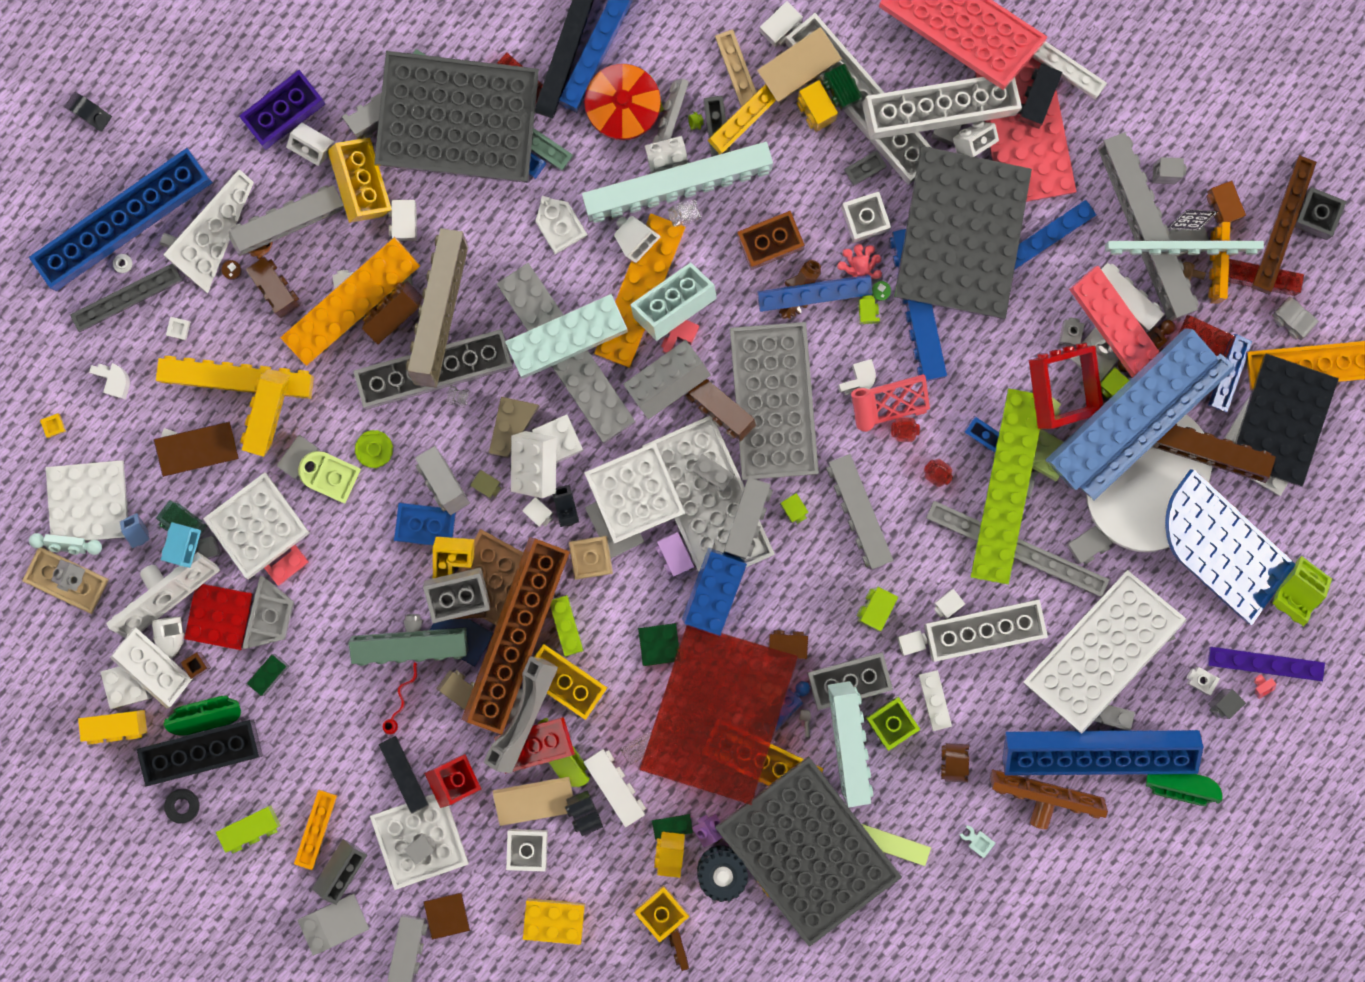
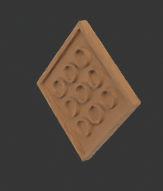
(499, 566)

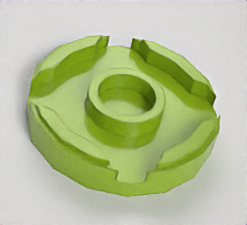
(374, 449)

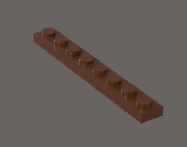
(1284, 225)

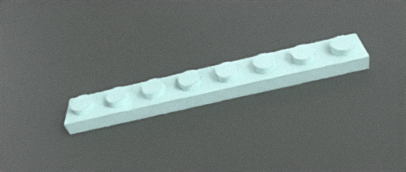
(1191, 247)

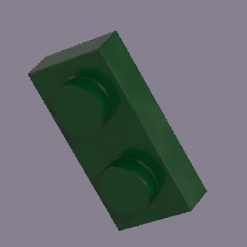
(676, 824)

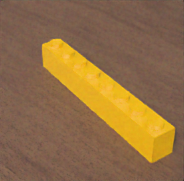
(227, 376)

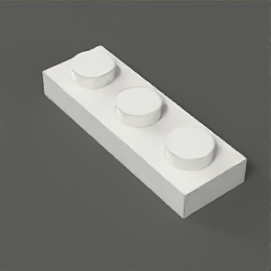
(935, 700)

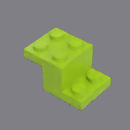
(1302, 591)

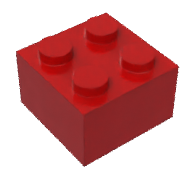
(452, 781)

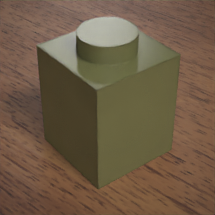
(486, 484)

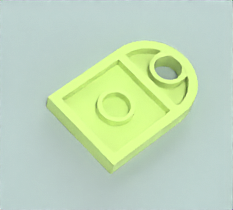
(329, 476)

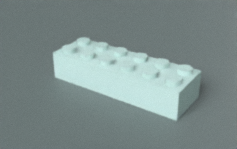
(566, 336)
(849, 744)

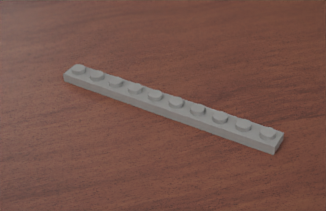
(1024, 551)

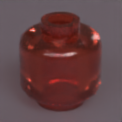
(905, 429)
(938, 472)

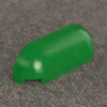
(203, 716)
(1185, 788)

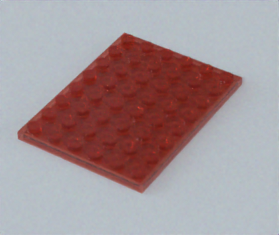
(719, 714)

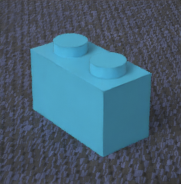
(180, 545)

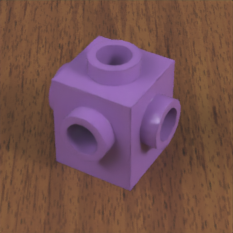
(706, 830)

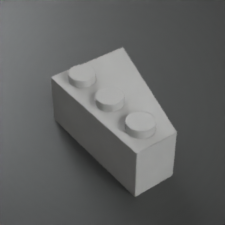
(366, 118)

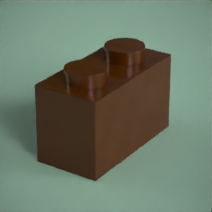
(794, 644)

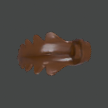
(808, 274)

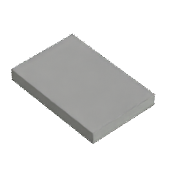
(599, 523)

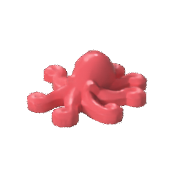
(859, 263)

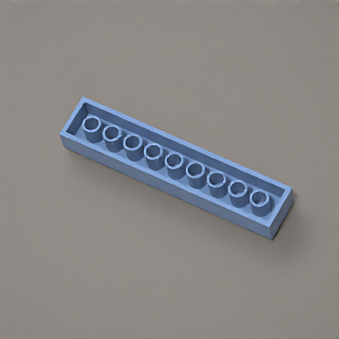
(1131, 408)

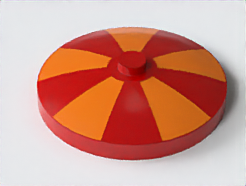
(622, 102)

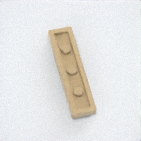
(735, 66)

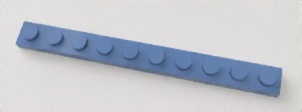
(1157, 427)

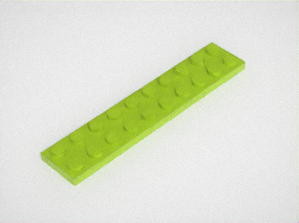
(1007, 489)

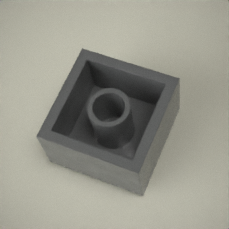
(1320, 213)

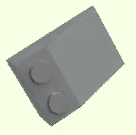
(333, 924)

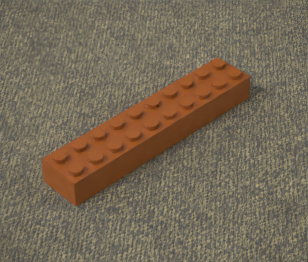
(515, 635)

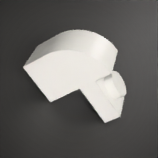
(864, 376)
(117, 379)

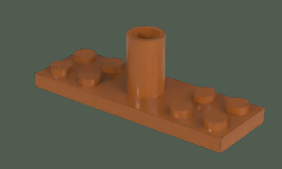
(1047, 797)

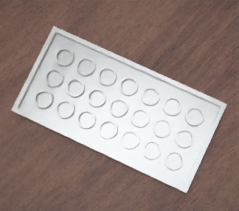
(706, 508)
(1104, 651)

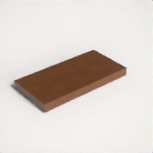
(195, 449)

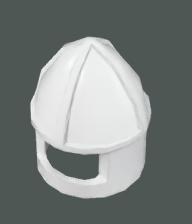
(168, 635)

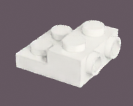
(666, 154)

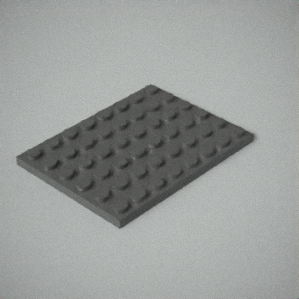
(456, 116)
(962, 232)
(808, 851)

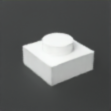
(178, 328)

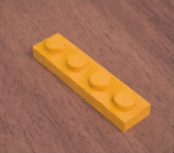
(315, 829)

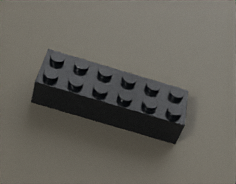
(199, 752)

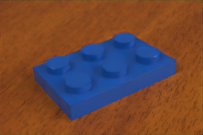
(422, 524)

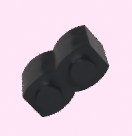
(584, 813)

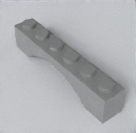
(507, 748)

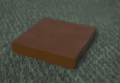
(446, 916)

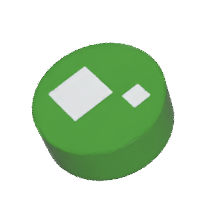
(881, 290)

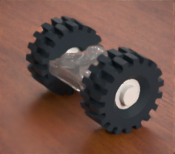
(721, 874)

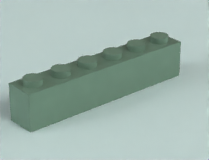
(408, 646)

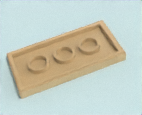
(799, 64)
(41, 572)
(532, 801)

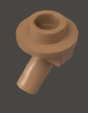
(1189, 271)

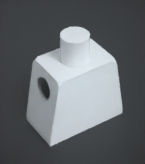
(634, 237)

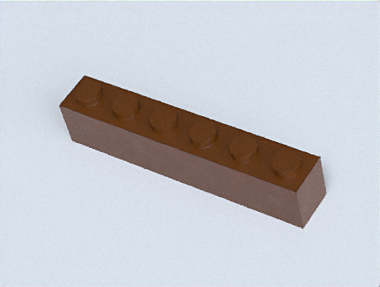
(1217, 452)

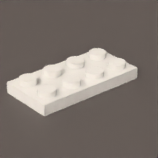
(151, 668)

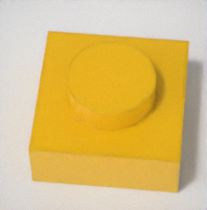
(53, 425)

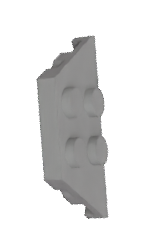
(268, 616)

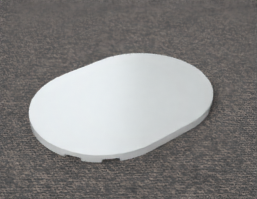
(1136, 504)

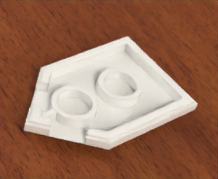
(559, 224)

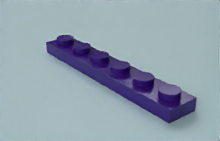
(1266, 664)

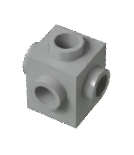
(68, 575)

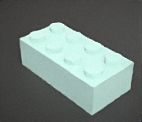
(673, 301)

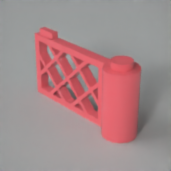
(865, 403)

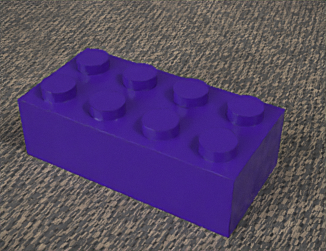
(282, 109)

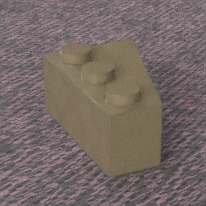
(511, 419)

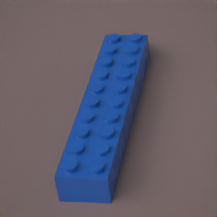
(120, 220)
(1102, 752)

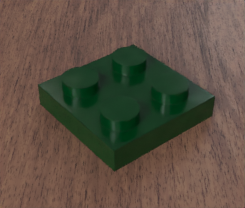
(658, 644)

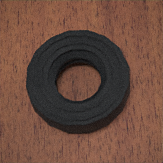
(169, 806)

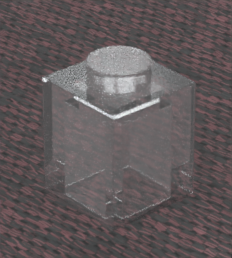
(684, 213)

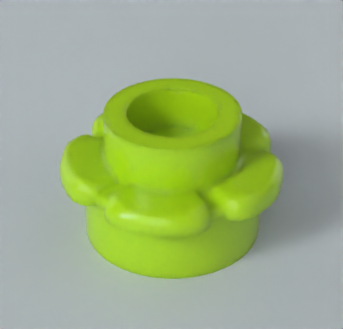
(695, 121)

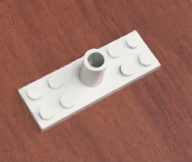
(162, 594)

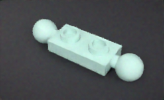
(66, 544)

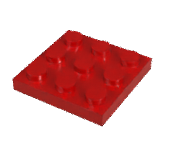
(219, 616)

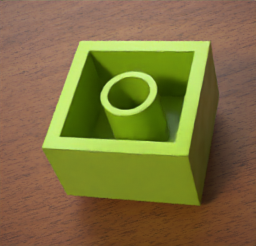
(877, 608)
(892, 723)

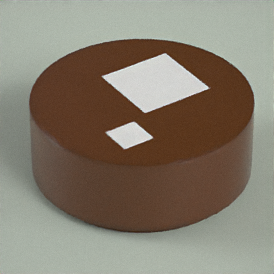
(231, 270)

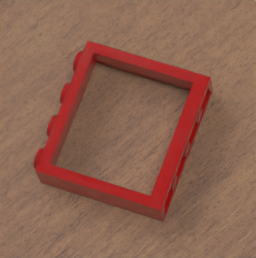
(1042, 388)

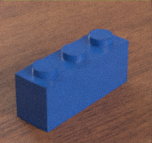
(982, 433)

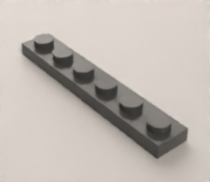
(126, 297)

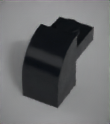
(88, 111)
(565, 506)

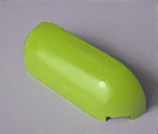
(570, 767)

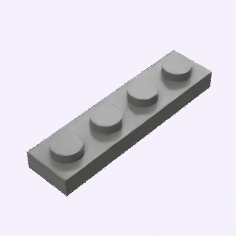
(672, 108)

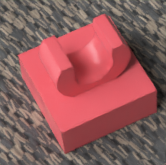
(1264, 687)

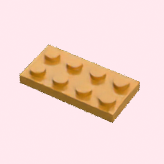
(1220, 267)

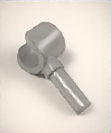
(806, 715)

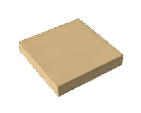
(590, 557)

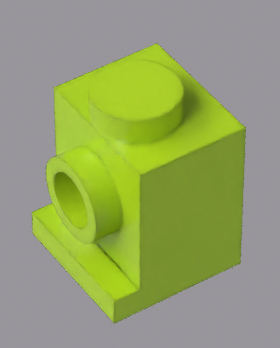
(868, 310)

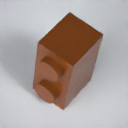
(1227, 203)

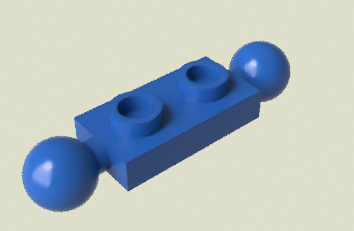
(792, 701)

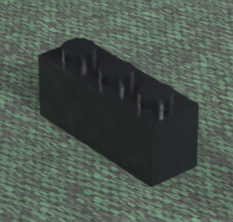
(1039, 95)

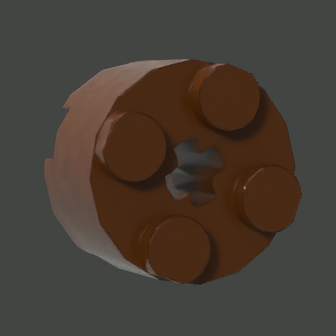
(956, 762)

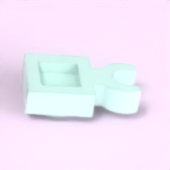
(979, 842)

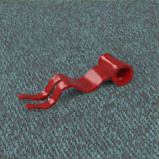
(393, 730)

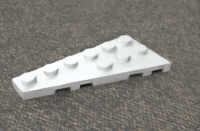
(205, 240)

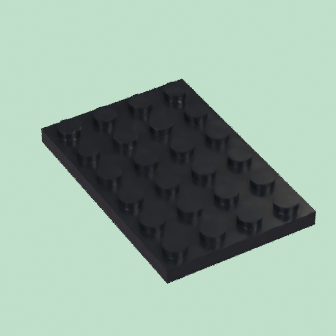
(1287, 415)

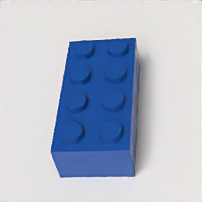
(714, 591)

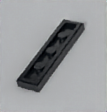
(403, 774)

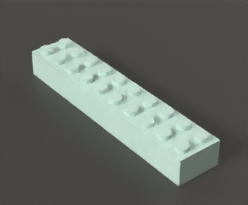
(678, 181)

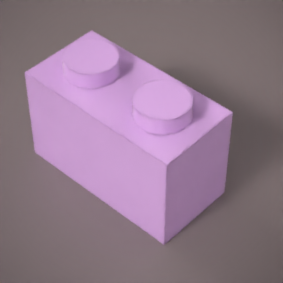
(675, 555)

